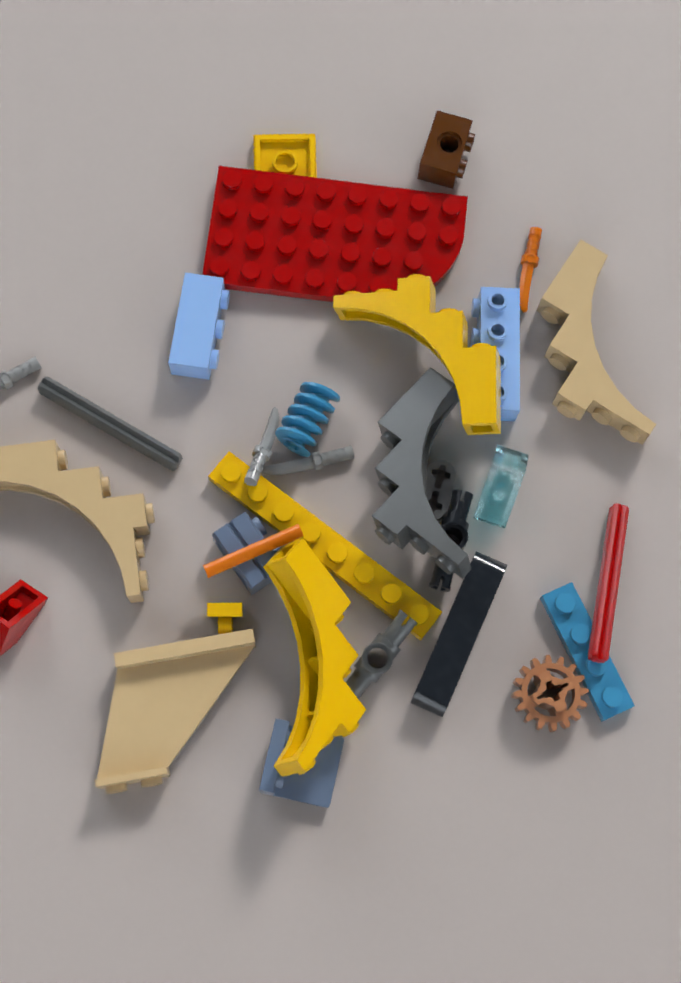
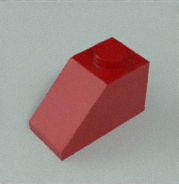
(17, 611)

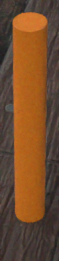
(253, 550)

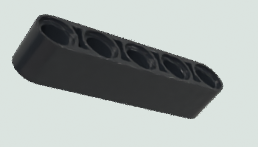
(459, 634)

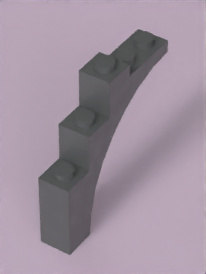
(409, 433)

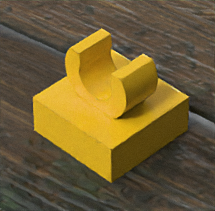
(225, 614)

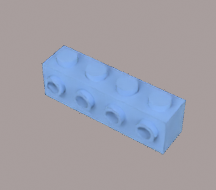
(499, 325)

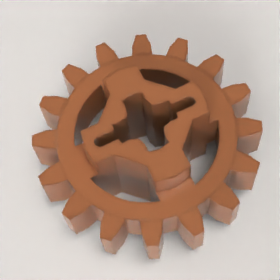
(555, 706)

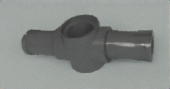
(390, 643)

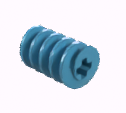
(304, 417)

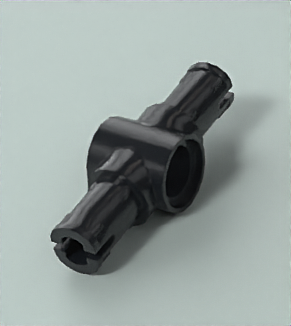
(454, 524)

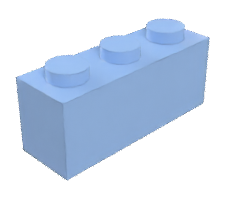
(198, 326)

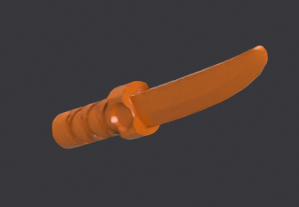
(529, 262)

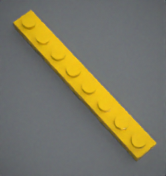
(331, 548)

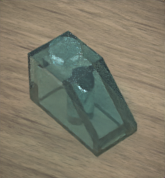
(501, 486)

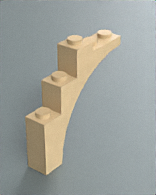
(574, 349)
(120, 519)

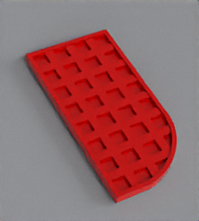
(327, 234)

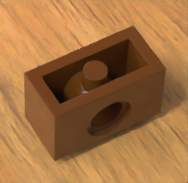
(446, 133)

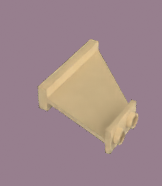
(160, 703)

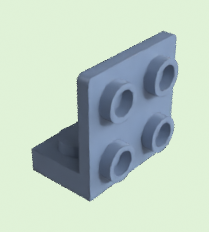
(312, 787)

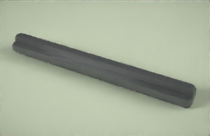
(110, 423)

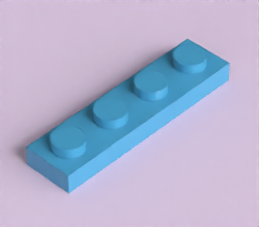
(574, 630)

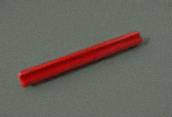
(608, 584)

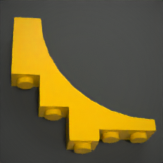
(412, 311)
(325, 656)

